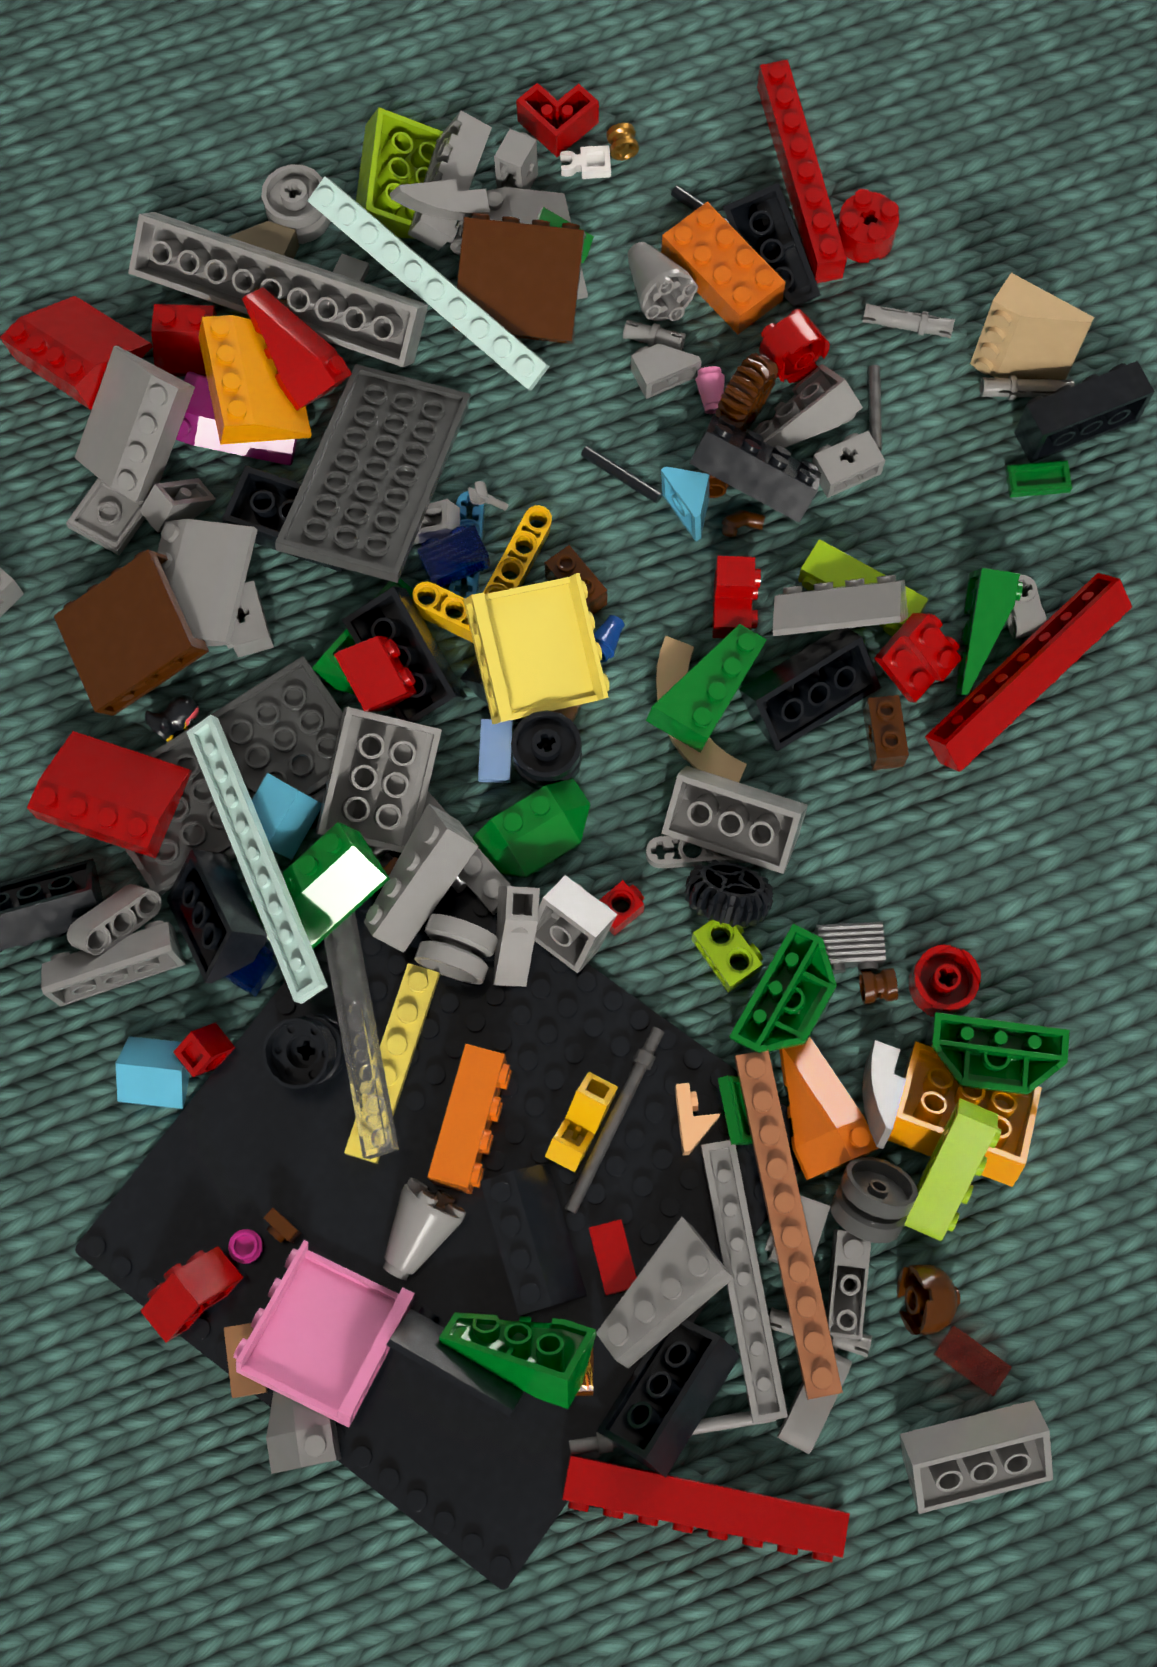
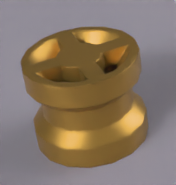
(622, 141)

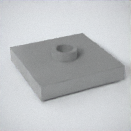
(107, 517)

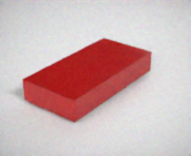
(613, 1256)

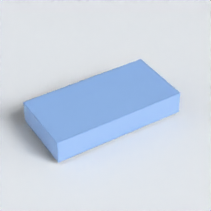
(495, 751)

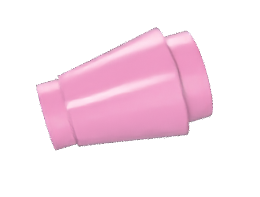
(710, 387)

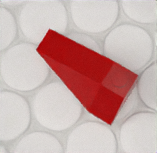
(304, 360)

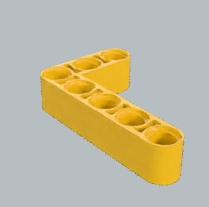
(510, 561)

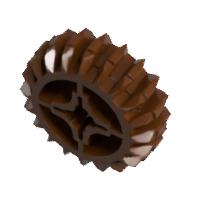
(748, 390)

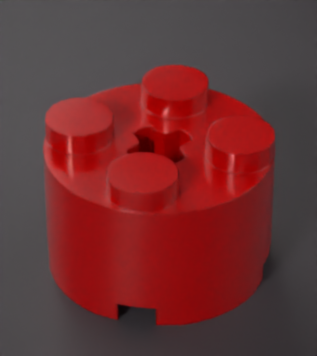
(868, 225)
(794, 346)
(946, 963)

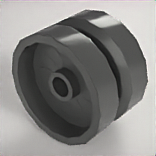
(873, 1199)

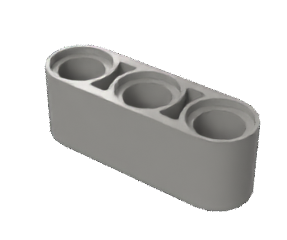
(114, 919)
(808, 1416)

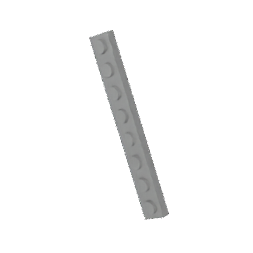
(746, 1289)

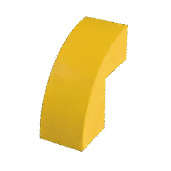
(581, 1121)

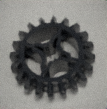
(729, 893)

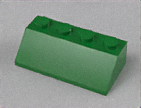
(332, 881)

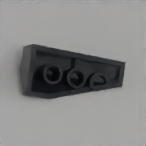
(770, 231)

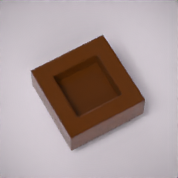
(280, 1227)

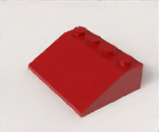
(70, 346)
(109, 793)

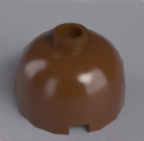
(929, 1299)

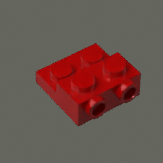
(918, 655)

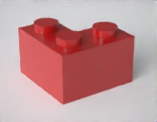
(557, 122)
(734, 589)
(189, 1292)

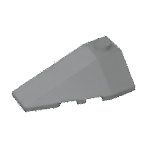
(818, 405)
(299, 1436)

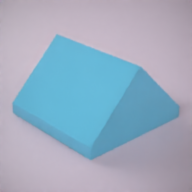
(688, 497)
(284, 814)
(151, 1074)

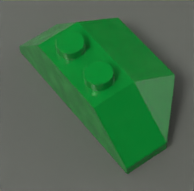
(535, 829)
(788, 995)
(998, 1053)

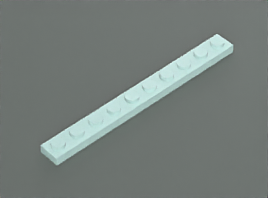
(428, 283)
(257, 860)

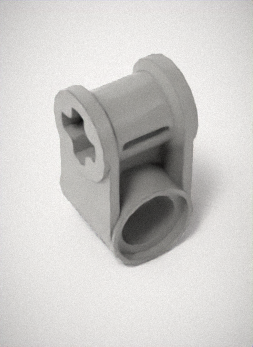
(1027, 613)

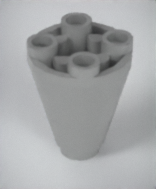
(660, 283)
(419, 1227)

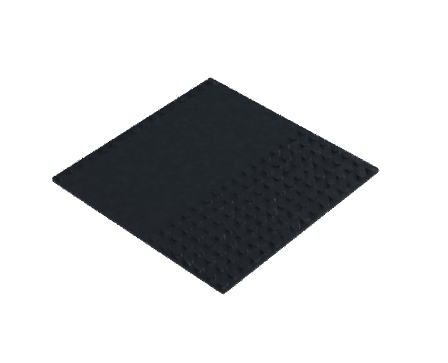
(251, 1146)

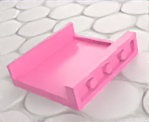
(322, 1335)

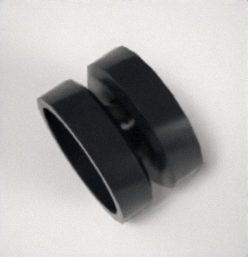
(546, 732)

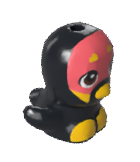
(176, 717)

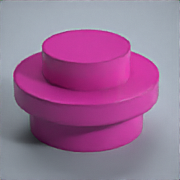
(245, 1246)

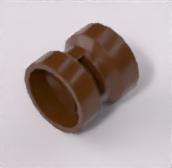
(878, 985)

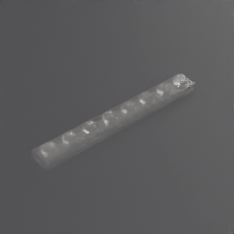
(360, 1040)

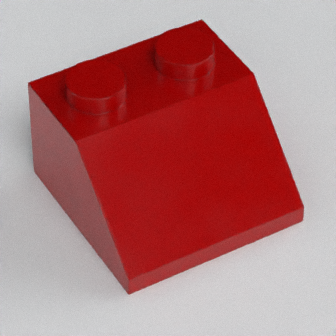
(177, 337)
(376, 673)

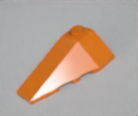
(823, 1115)

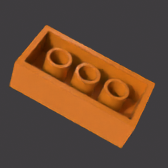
(724, 267)
(468, 1119)

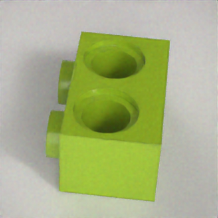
(719, 955)

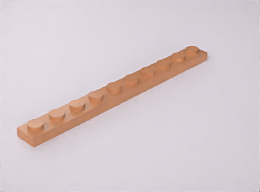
(788, 1226)

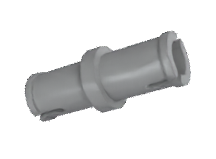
(653, 335)

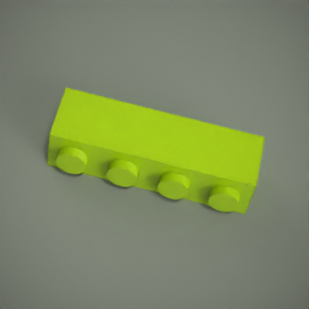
(835, 566)
(952, 1168)

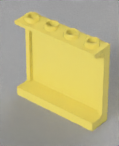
(536, 648)

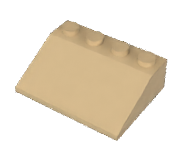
(1030, 334)

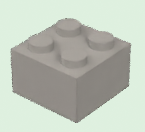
(572, 923)

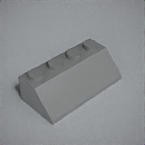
(840, 607)
(734, 819)
(135, 957)
(977, 1456)

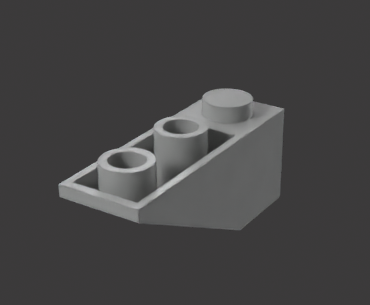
(515, 933)
(847, 1284)

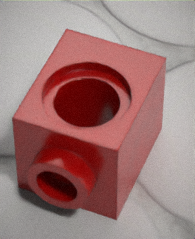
(629, 894)
(204, 1049)

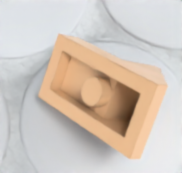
(691, 1127)

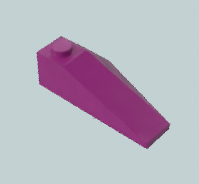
(201, 430)

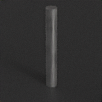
(875, 423)

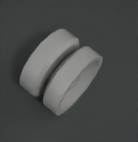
(286, 201)
(456, 948)

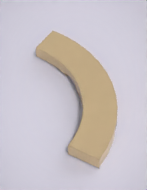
(672, 667)

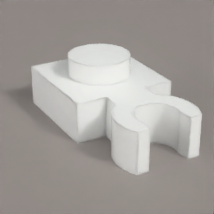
(592, 162)

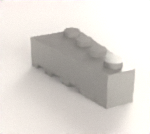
(454, 157)
(420, 878)
(664, 1294)

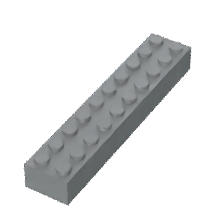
(228, 269)

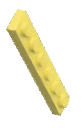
(401, 1038)

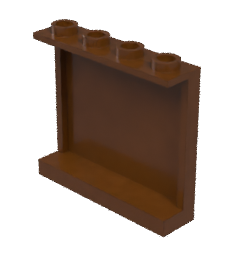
(523, 274)
(128, 634)

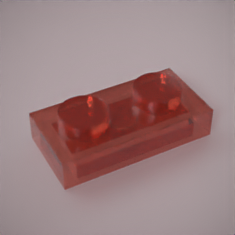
(972, 1361)

